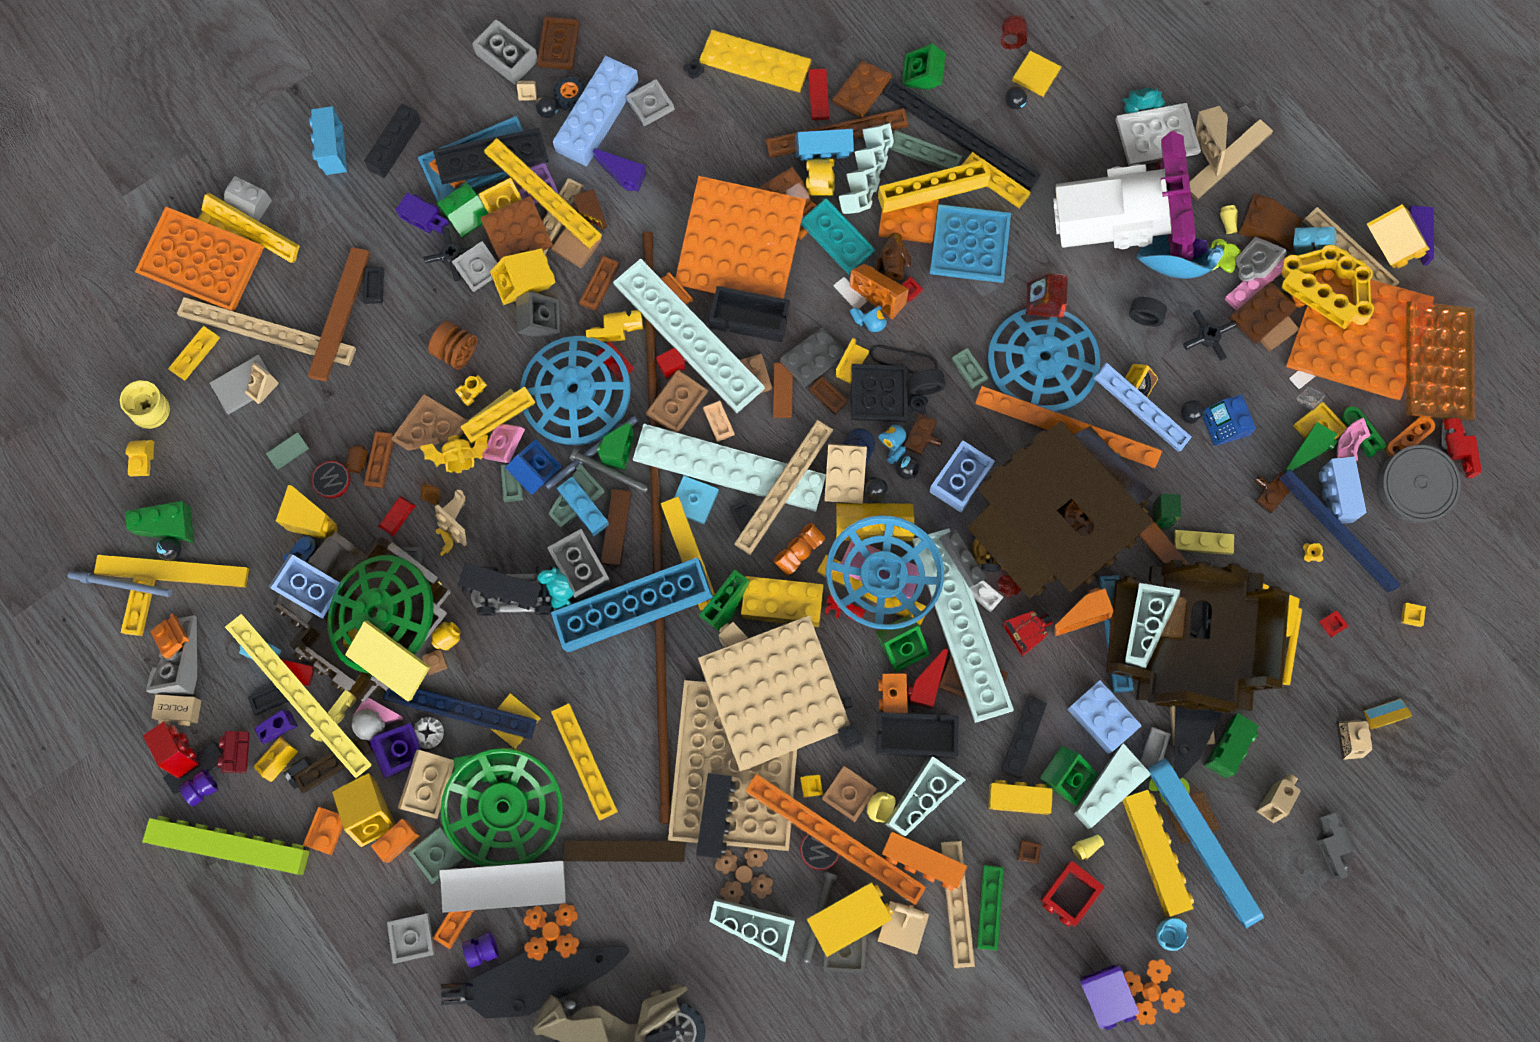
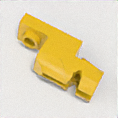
(615, 326)

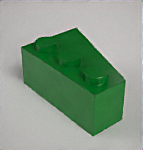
(162, 521)
(1232, 746)

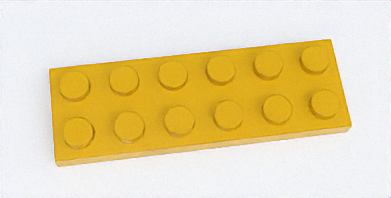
(755, 61)

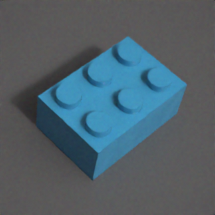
(328, 140)
(824, 144)

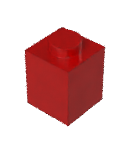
(670, 362)

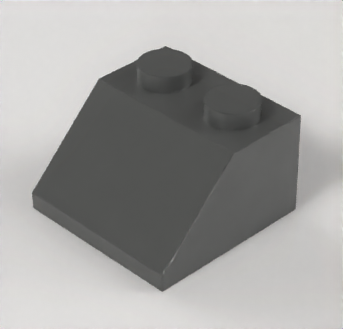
(537, 315)

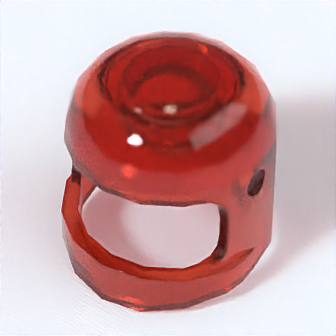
(1016, 26)

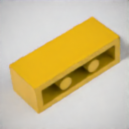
(1020, 797)

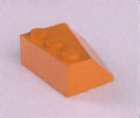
(879, 289)

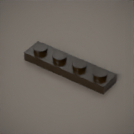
(326, 767)

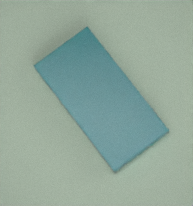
(837, 236)

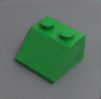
(924, 68)
(463, 210)
(616, 447)
(903, 645)
(1069, 775)

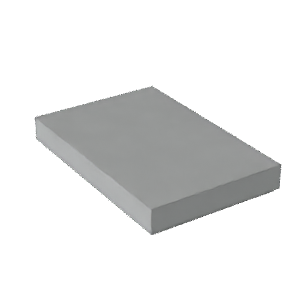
(232, 386)

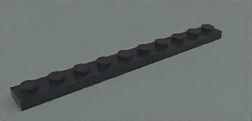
(961, 134)

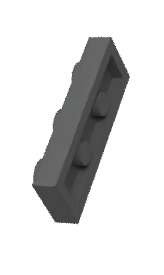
(962, 558)

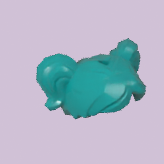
(1143, 99)
(557, 586)

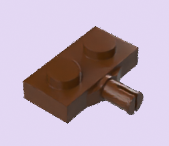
(922, 435)
(1272, 492)

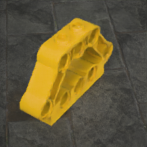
(1325, 305)

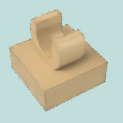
(527, 90)

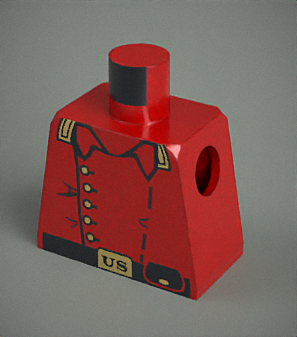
(1027, 630)

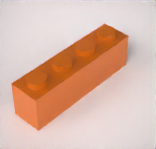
(924, 860)

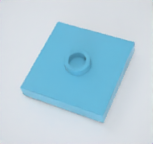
(696, 499)

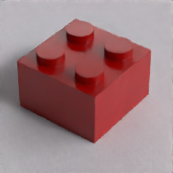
(171, 749)

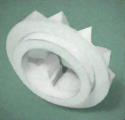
(433, 739)

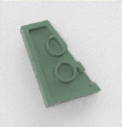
(561, 511)

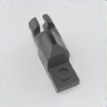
(1335, 844)

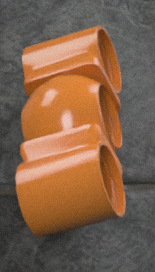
(799, 549)

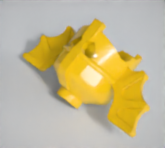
(456, 453)

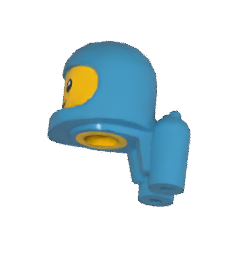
(873, 319)
(893, 440)

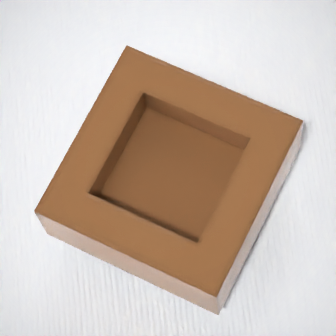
(435, 661)

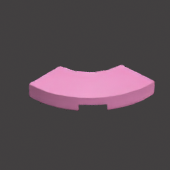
(1352, 438)

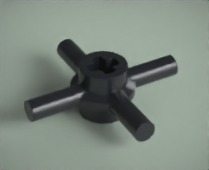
(445, 252)
(1214, 332)

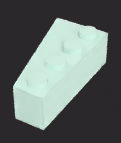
(1150, 617)
(1114, 783)
(924, 794)
(755, 926)

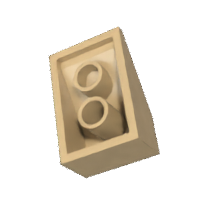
(1211, 136)

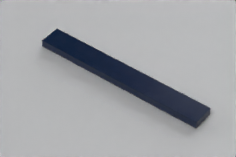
(1339, 531)
(466, 712)

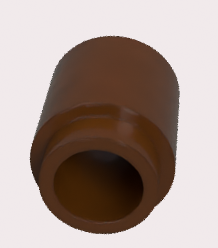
(356, 459)

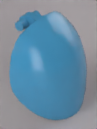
(1159, 259)

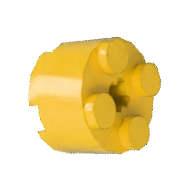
(821, 177)

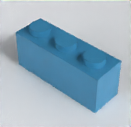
(582, 506)

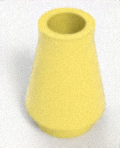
(1229, 218)
(1085, 848)

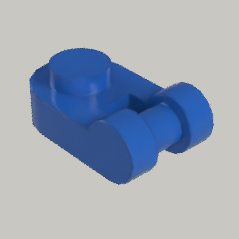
(305, 546)

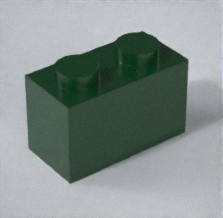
(1167, 510)

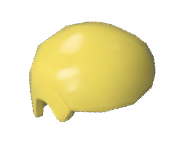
(881, 806)

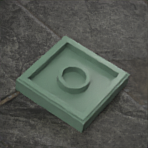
(435, 854)

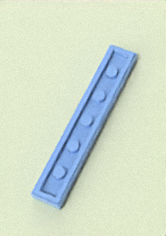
(1142, 407)

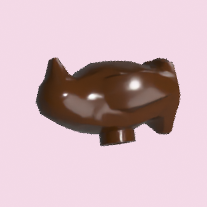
(894, 258)

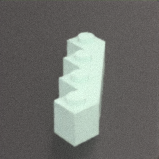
(870, 163)

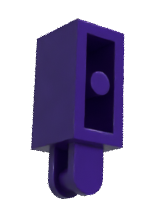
(421, 214)

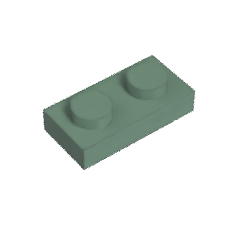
(969, 368)

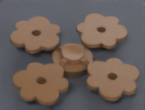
(744, 875)

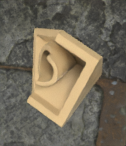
(260, 383)

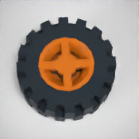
(568, 86)

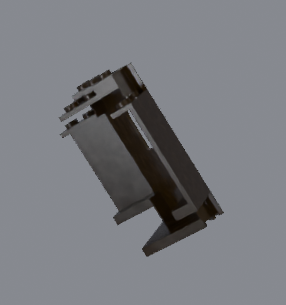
(1023, 520)
(336, 558)
(1215, 672)

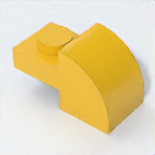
(139, 457)

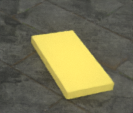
(387, 660)

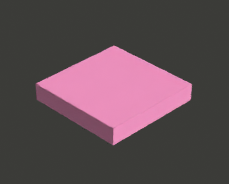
(503, 443)

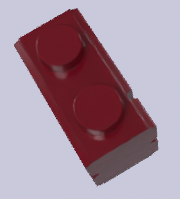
(235, 752)

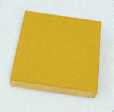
(1036, 73)
(1322, 415)
(514, 706)

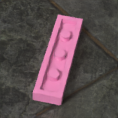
(1248, 289)

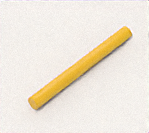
(1291, 650)

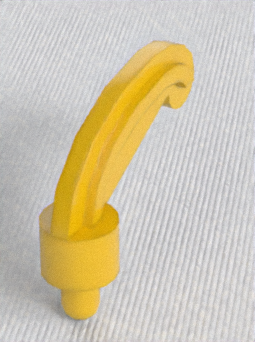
(447, 539)

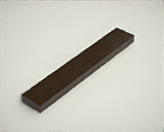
(624, 851)

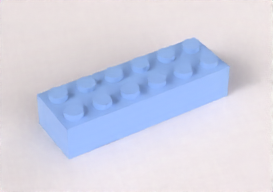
(595, 111)

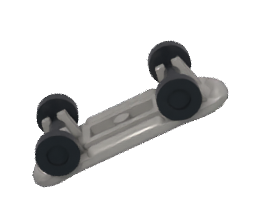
(491, 606)

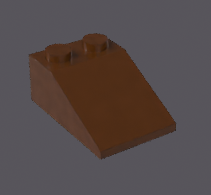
(1269, 222)

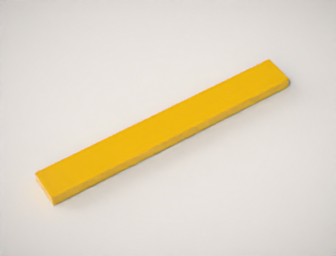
(543, 193)
(172, 571)

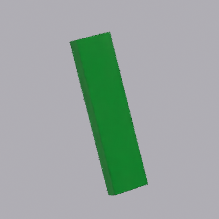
(990, 907)

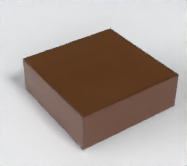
(1029, 852)

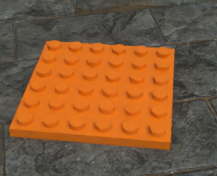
(739, 239)
(1361, 355)

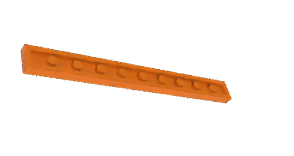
(1047, 419)
(835, 839)

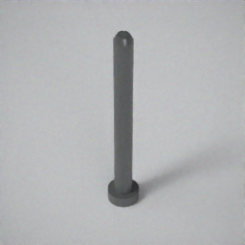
(607, 470)
(821, 906)

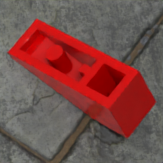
(926, 685)

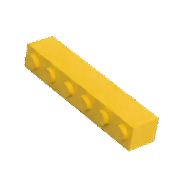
(933, 186)
(1158, 854)

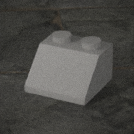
(247, 198)

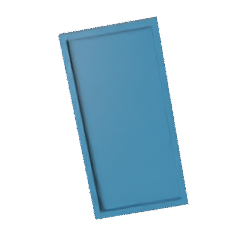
(441, 191)

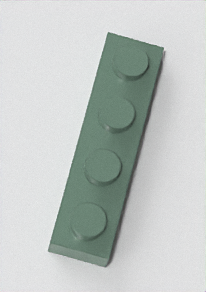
(924, 151)

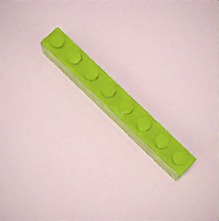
(226, 846)

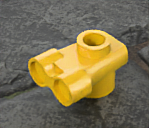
(471, 389)

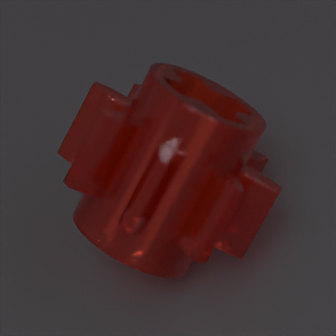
(1008, 586)

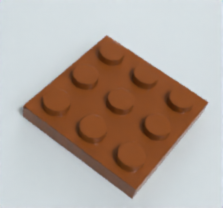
(516, 229)

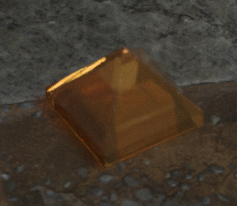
(430, 494)

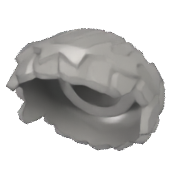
(367, 724)

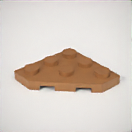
(428, 424)

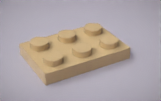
(845, 473)
(426, 784)

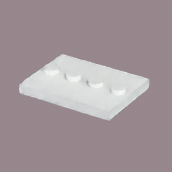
(1143, 132)

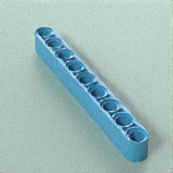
(1205, 843)

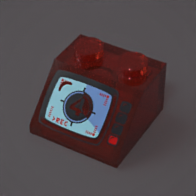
(1047, 295)

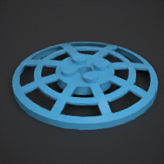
(1040, 368)
(582, 397)
(888, 562)

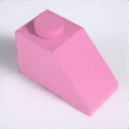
(386, 714)

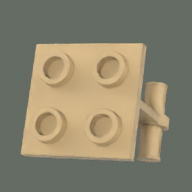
(447, 515)
(905, 928)

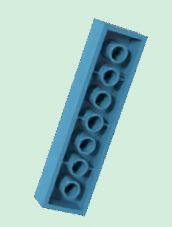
(632, 605)

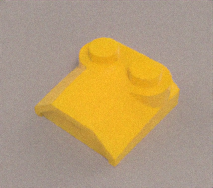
(500, 196)

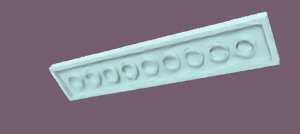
(689, 335)
(722, 465)
(966, 637)

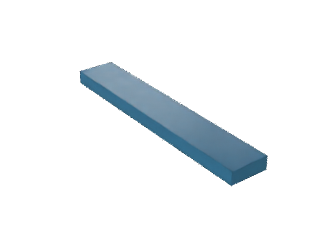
(1119, 683)

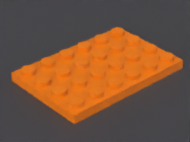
(199, 259)

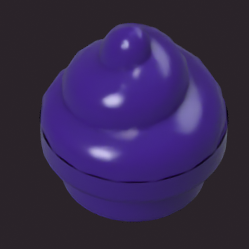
(1200, 247)

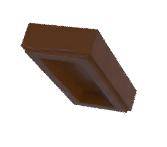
(828, 395)

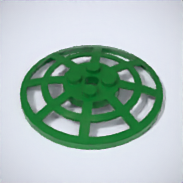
(384, 602)
(497, 819)

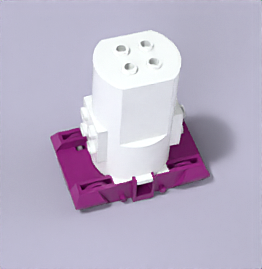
(1131, 205)

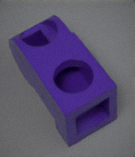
(275, 726)

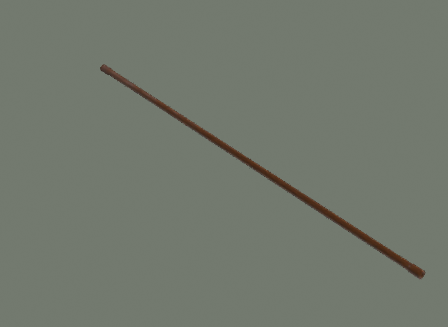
(665, 806)

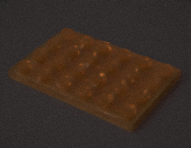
(1440, 361)

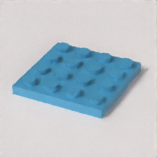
(970, 243)

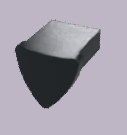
(295, 768)

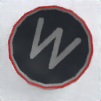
(330, 479)
(817, 854)

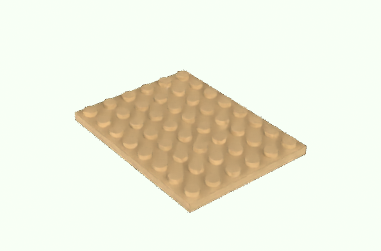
(706, 750)

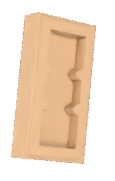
(718, 421)

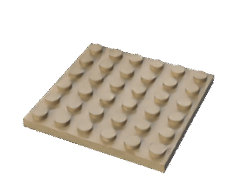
(774, 693)

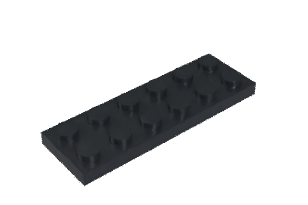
(470, 161)

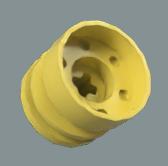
(144, 404)

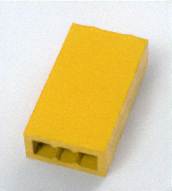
(850, 919)

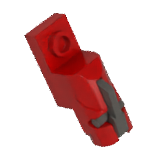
(1460, 446)

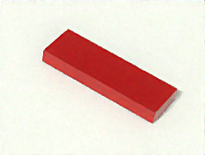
(818, 94)

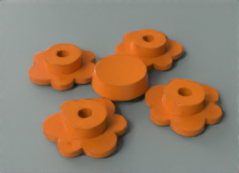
(551, 931)
(1152, 992)

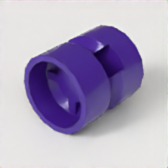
(194, 790)
(478, 950)

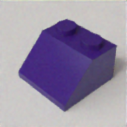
(395, 750)

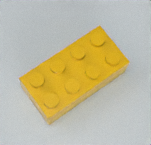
(781, 600)

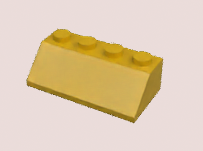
(852, 512)

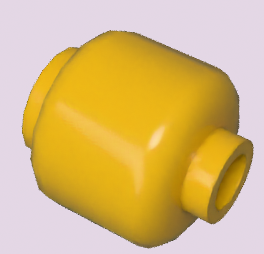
(445, 635)

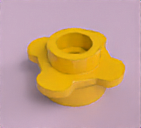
(1317, 548)

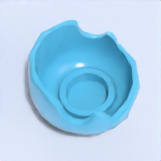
(1172, 934)

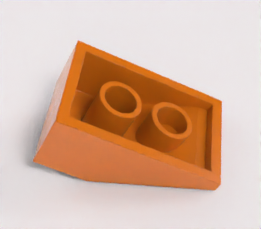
(1088, 611)

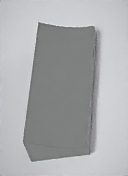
(503, 886)

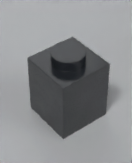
(850, 737)

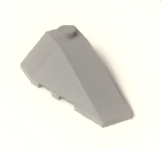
(179, 672)

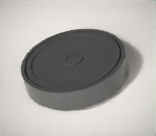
(1419, 484)

